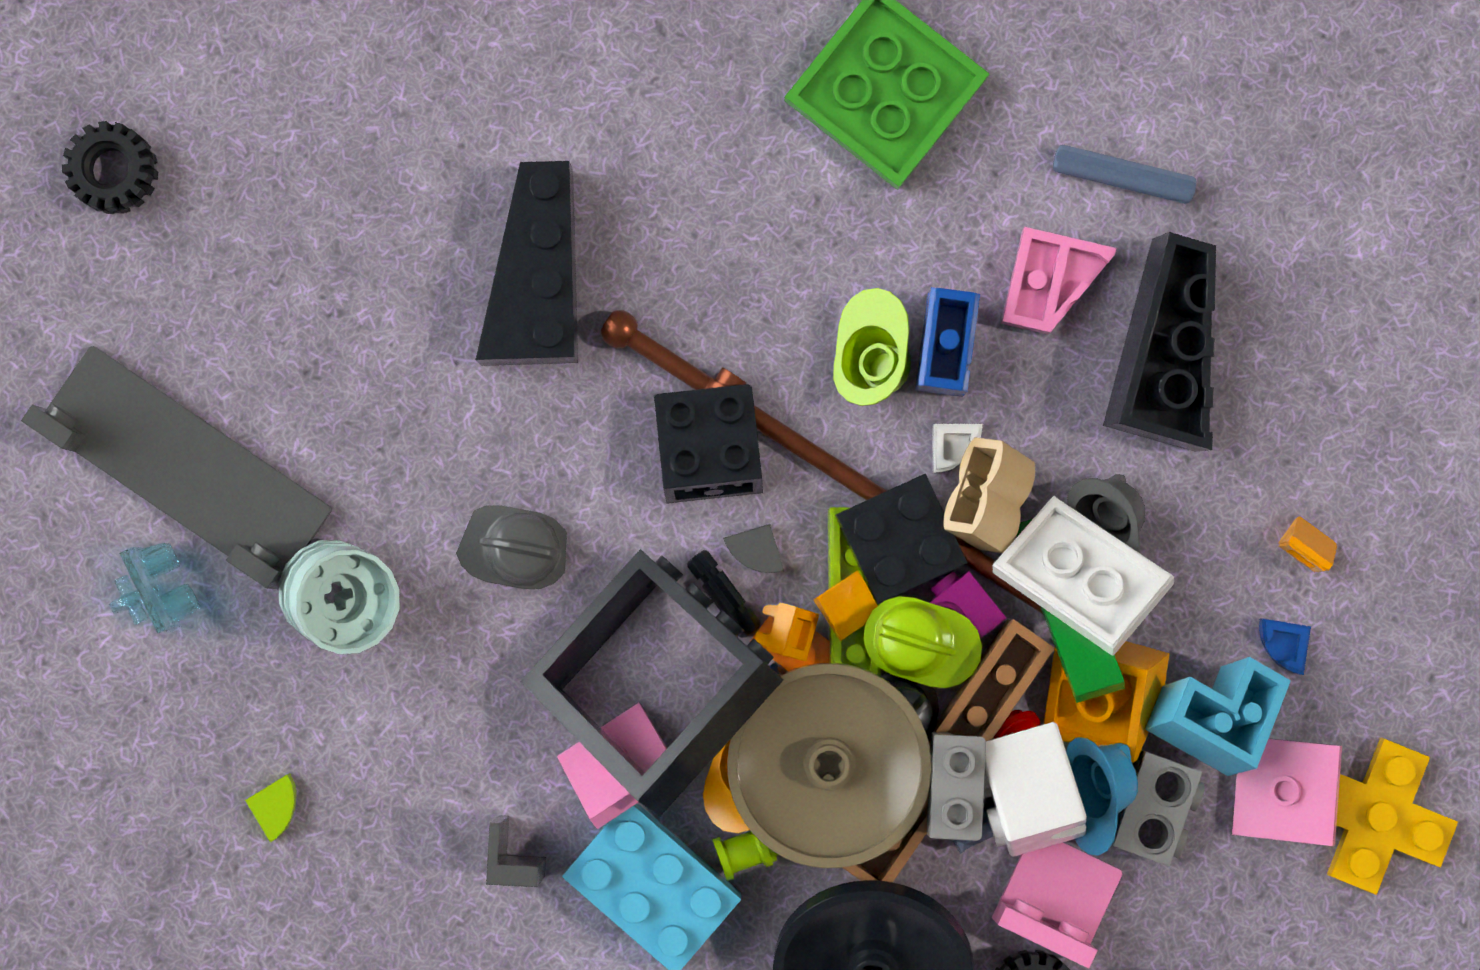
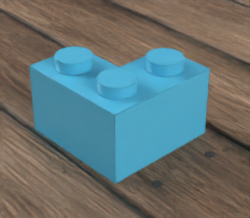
(1225, 723)

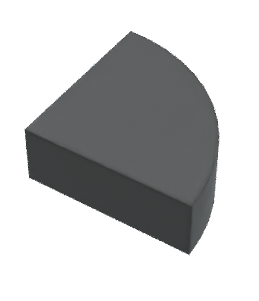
(756, 549)

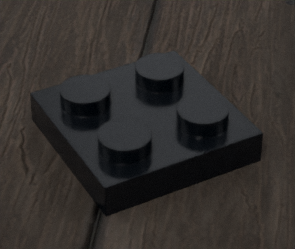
(900, 539)

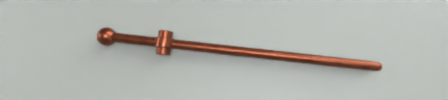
(622, 331)

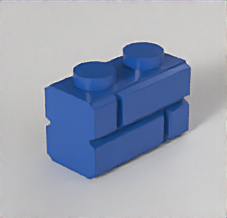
(947, 341)

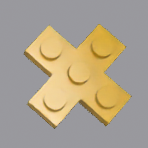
(1383, 818)

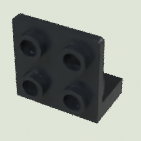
(708, 443)

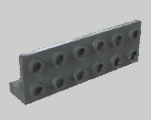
(181, 466)

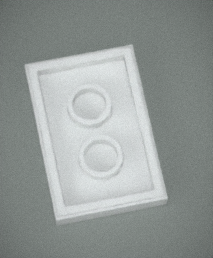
(1083, 575)

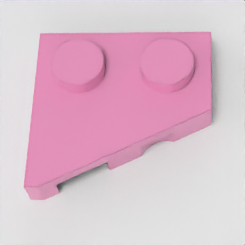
(1050, 278)

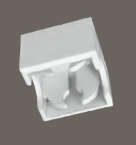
(1032, 791)

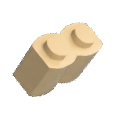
(989, 495)

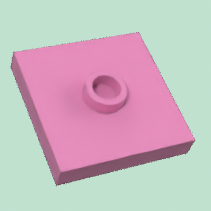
(595, 787)
(1290, 794)

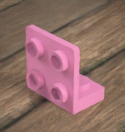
(1058, 900)

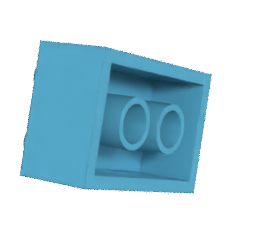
(653, 886)

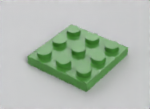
(886, 88)

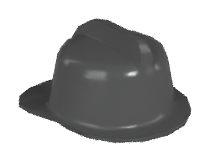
(1111, 506)
(513, 547)

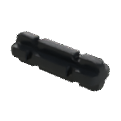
(723, 592)

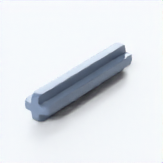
(1124, 174)

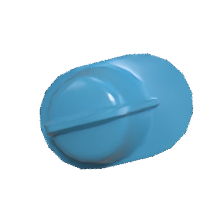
(1105, 787)

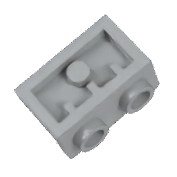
(956, 787)

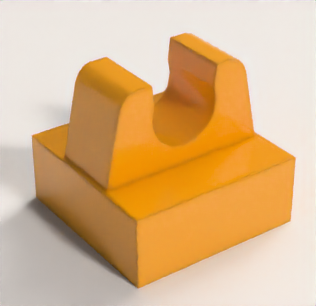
(790, 632)

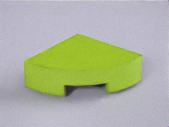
(274, 806)

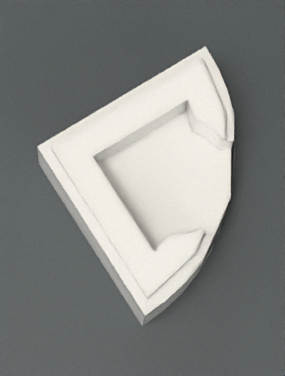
(950, 444)

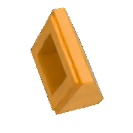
(1309, 545)
(846, 605)

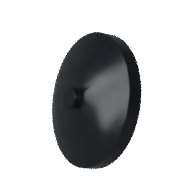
(872, 929)

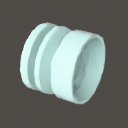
(361, 611)

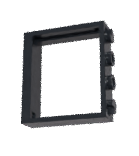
(706, 732)

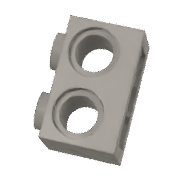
(1169, 812)

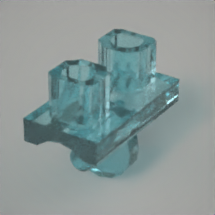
(144, 569)

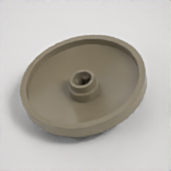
(830, 766)

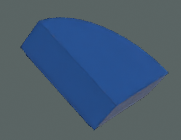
(1286, 643)

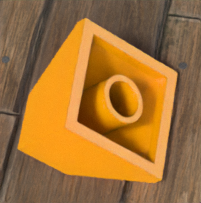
(1116, 715)

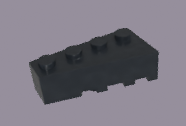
(534, 283)
(1168, 348)

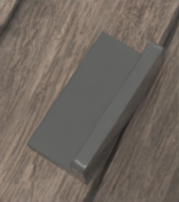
(510, 869)

